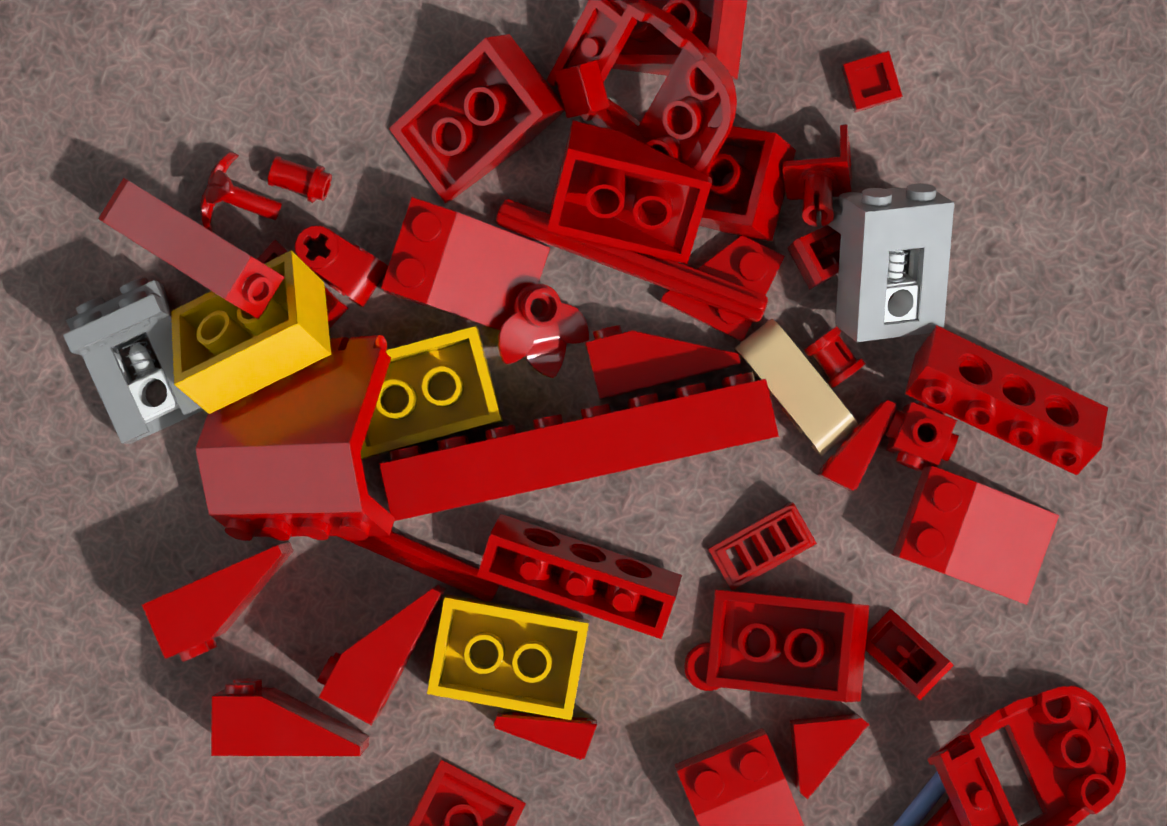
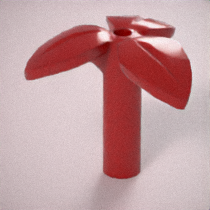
(222, 189)

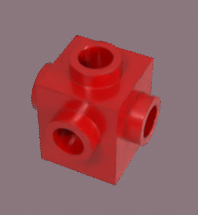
(905, 441)

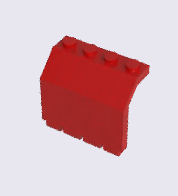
(292, 451)

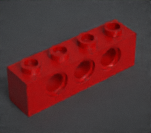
(1007, 400)
(579, 576)

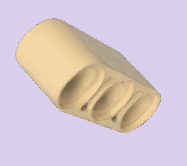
(797, 386)

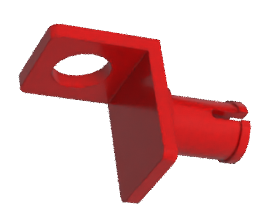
(820, 181)

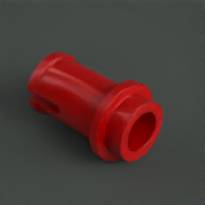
(300, 179)

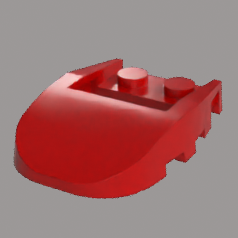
(692, 106)
(1067, 764)

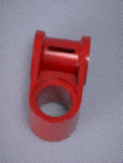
(346, 268)

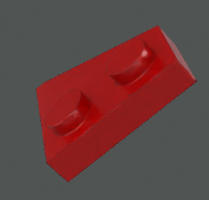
(741, 263)

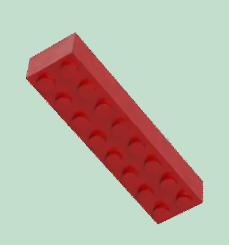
(578, 449)

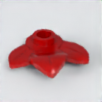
(542, 337)

